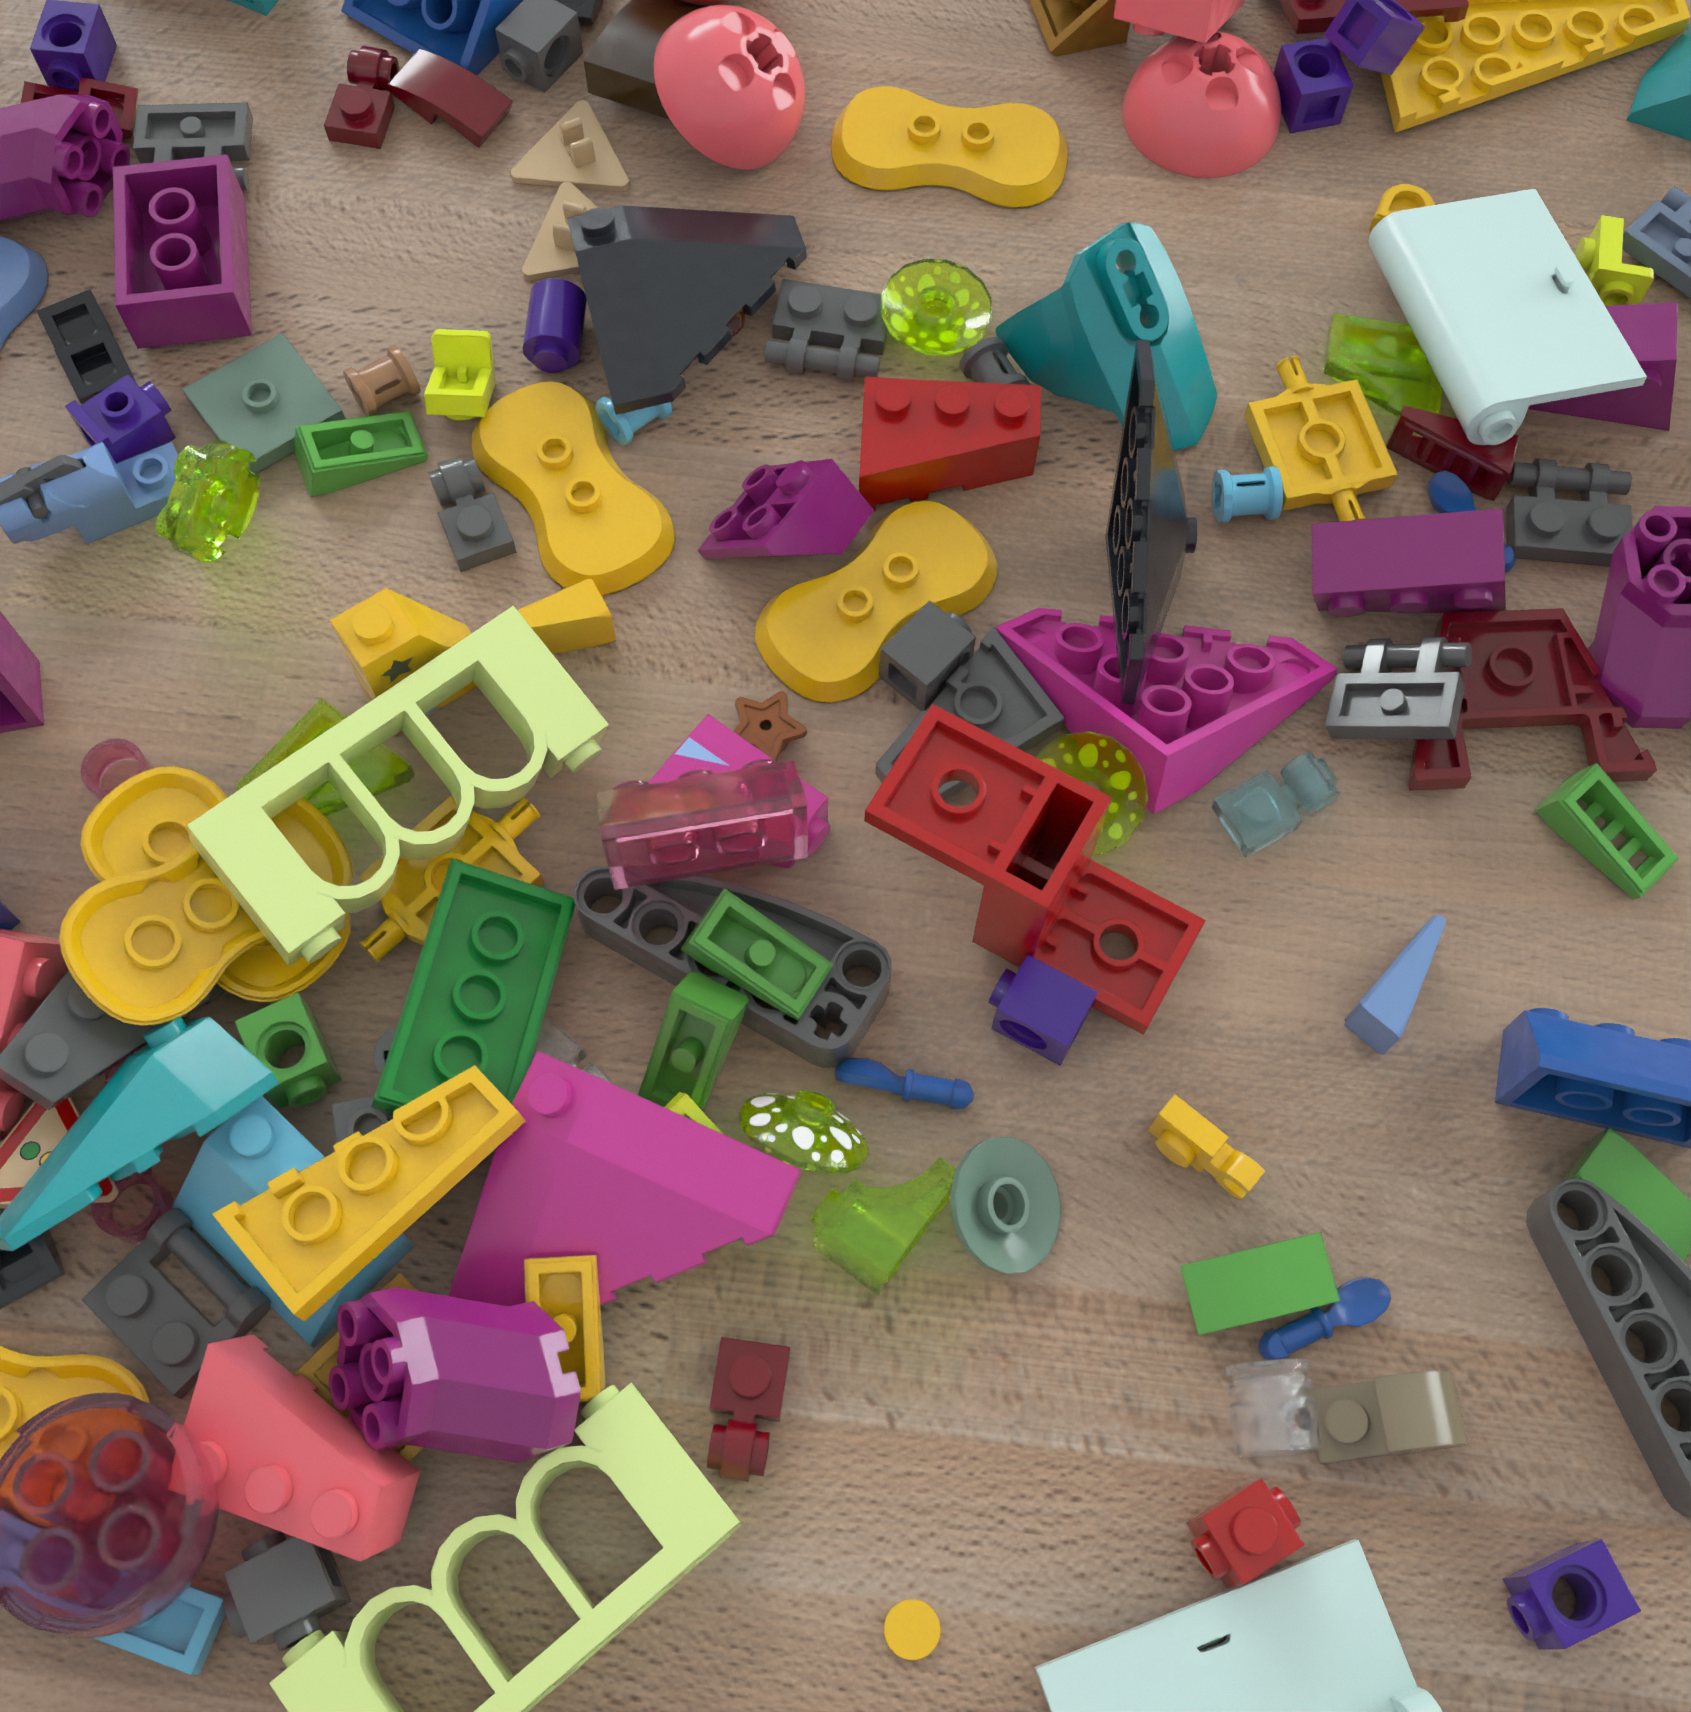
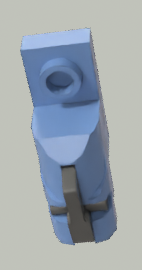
(86, 493)

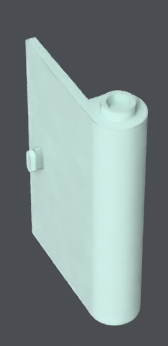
(1500, 309)
(1293, 1644)

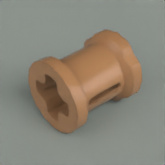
(382, 381)

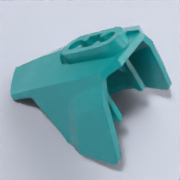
(1086, 332)

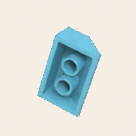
(236, 1167)

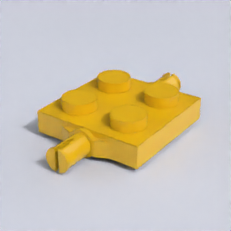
(1320, 442)
(419, 882)

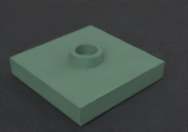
(262, 400)

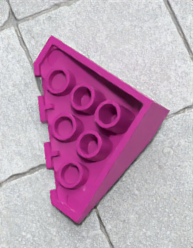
(1196, 704)
(612, 1182)

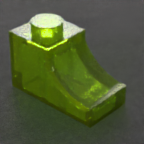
(877, 1228)

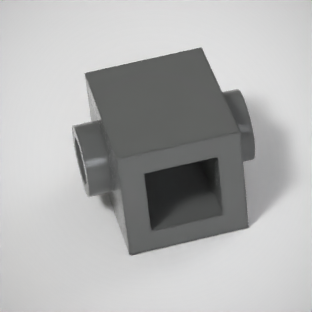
(282, 1591)

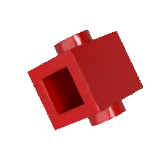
(1245, 1533)

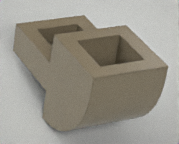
(1389, 1417)

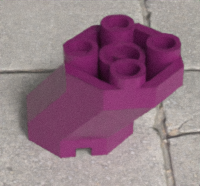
(58, 156)
(1646, 621)
(454, 1375)

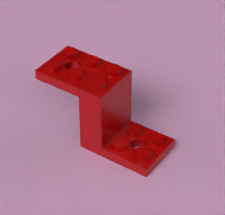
(1033, 851)

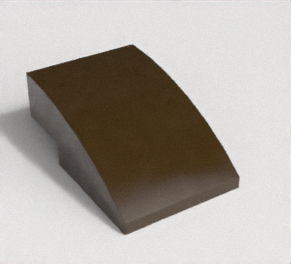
(623, 55)

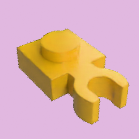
(1194, 1141)

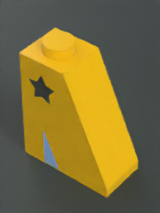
(393, 638)

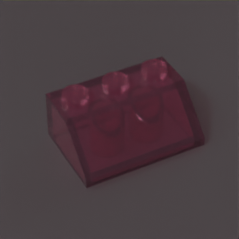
(703, 823)

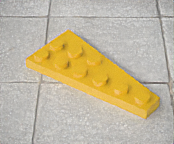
(1516, 46)

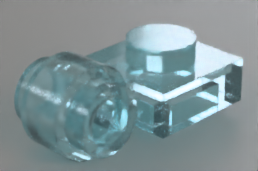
(1264, 812)

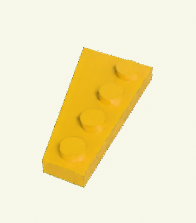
(347, 1208)

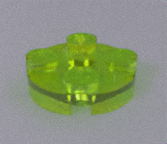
(209, 499)

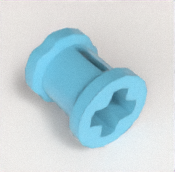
(624, 425)
(1247, 494)

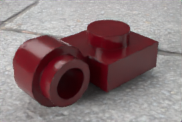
(363, 111)
(750, 1387)

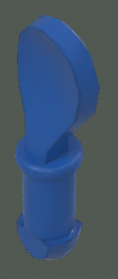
(1451, 495)
(913, 1086)
(1360, 1304)

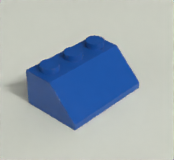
(449, 28)
(1597, 1075)

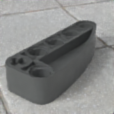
(682, 905)
(1647, 1298)

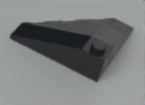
(670, 285)
(1144, 526)

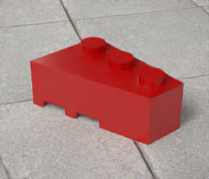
(944, 436)

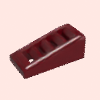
(1448, 449)

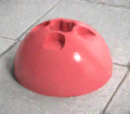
(730, 85)
(1203, 106)

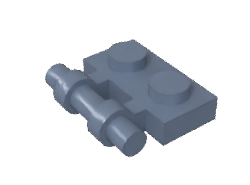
(1663, 239)

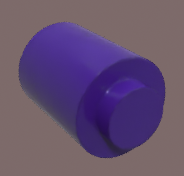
(554, 325)

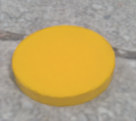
(912, 1629)

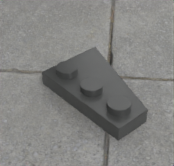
(994, 695)
(70, 1044)

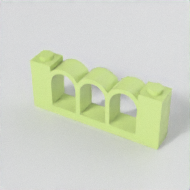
(272, 880)
(656, 1479)

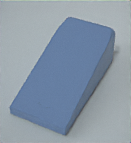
(1387, 1006)

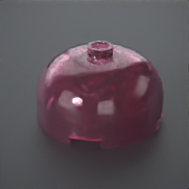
(90, 1517)

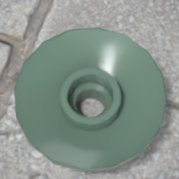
(1025, 1201)

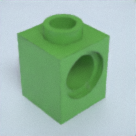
(276, 1029)

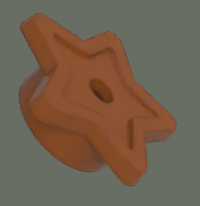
(773, 711)

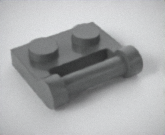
(158, 1318)

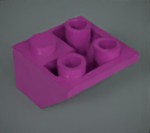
(789, 513)

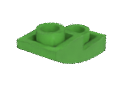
(1260, 1283)

